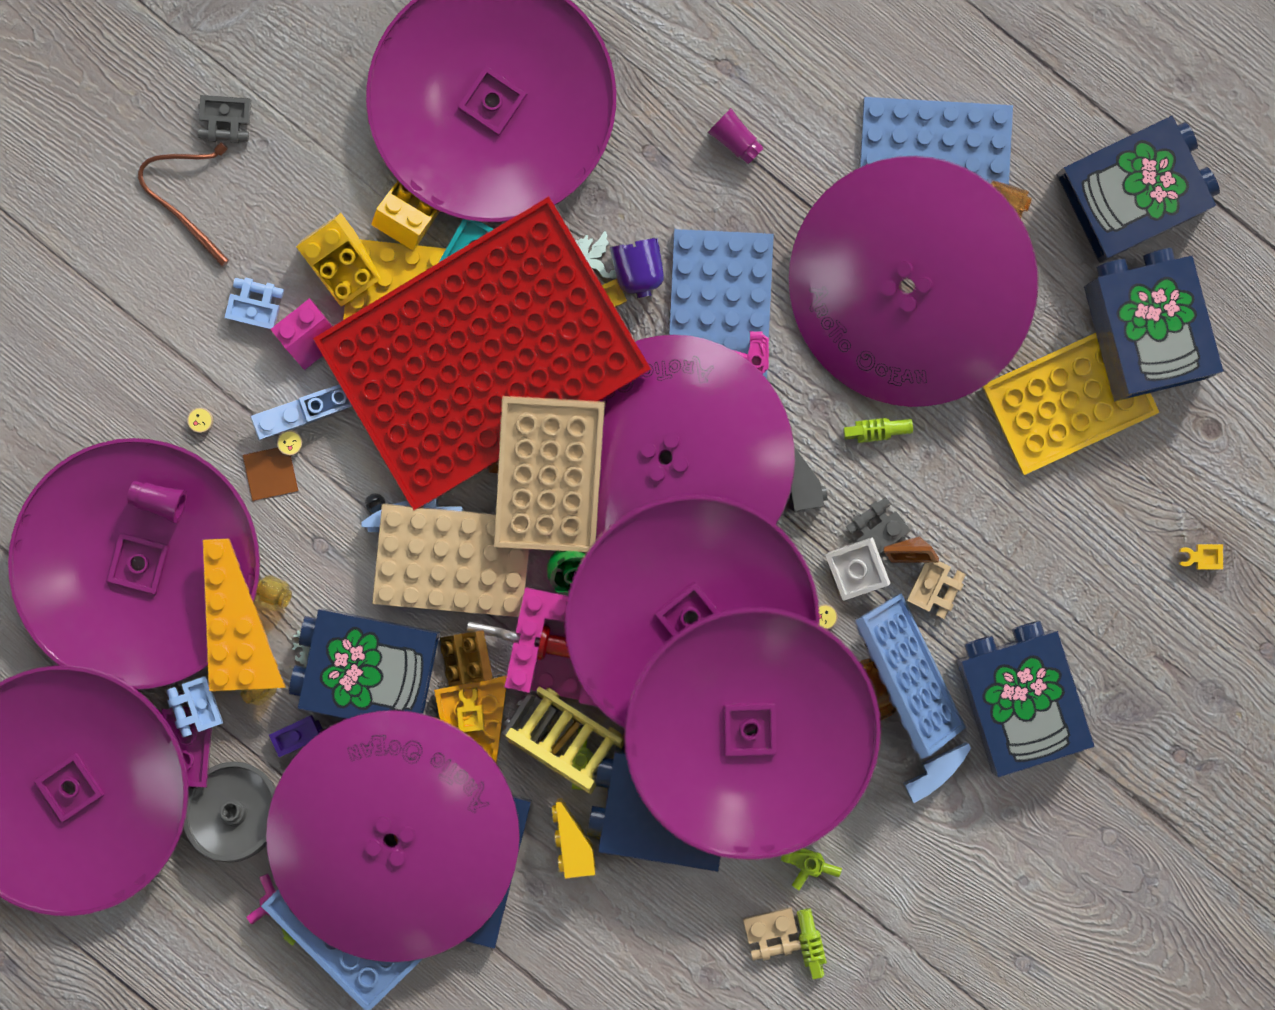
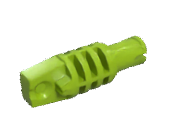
(877, 429)
(811, 944)

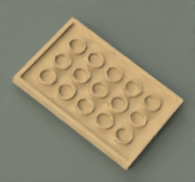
(548, 474)
(446, 562)

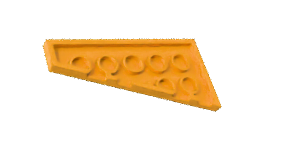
(235, 636)
(490, 695)

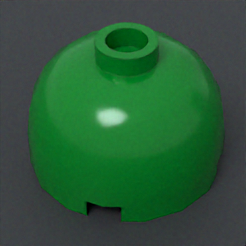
(562, 569)

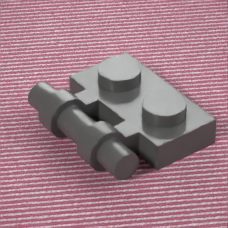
(224, 110)
(884, 533)

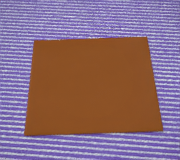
(269, 473)

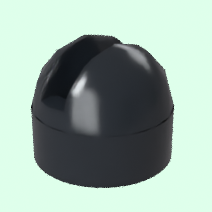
(371, 498)

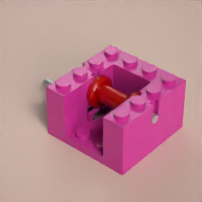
(540, 647)

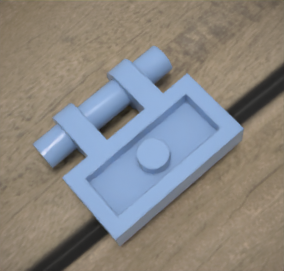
(253, 311)
(201, 703)

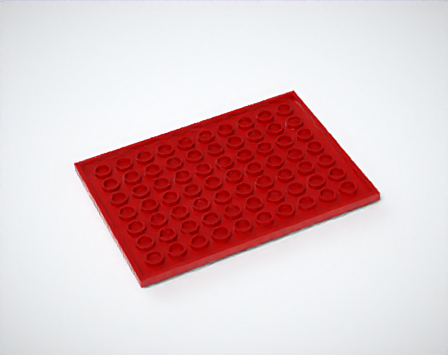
(484, 324)

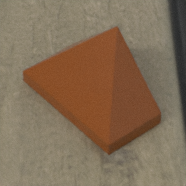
(911, 551)

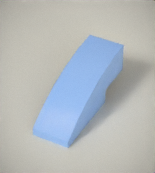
(936, 772)

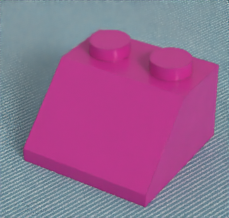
(299, 329)

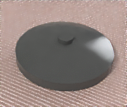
(231, 813)

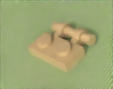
(928, 585)
(770, 926)

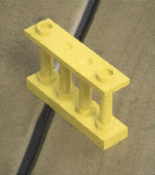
(564, 763)

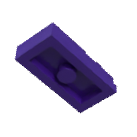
(295, 735)

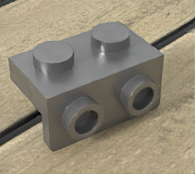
(526, 707)

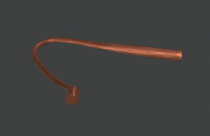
(220, 149)

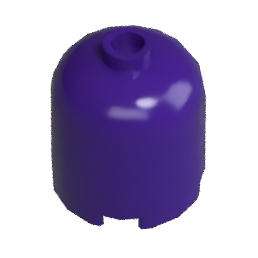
(638, 267)

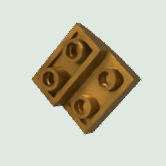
(466, 658)

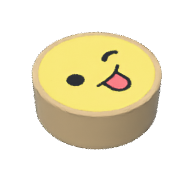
(200, 420)
(289, 443)
(828, 616)

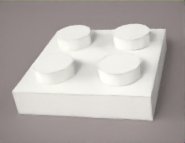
(857, 569)

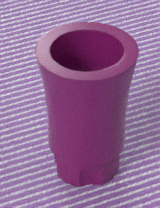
(736, 136)
(158, 500)

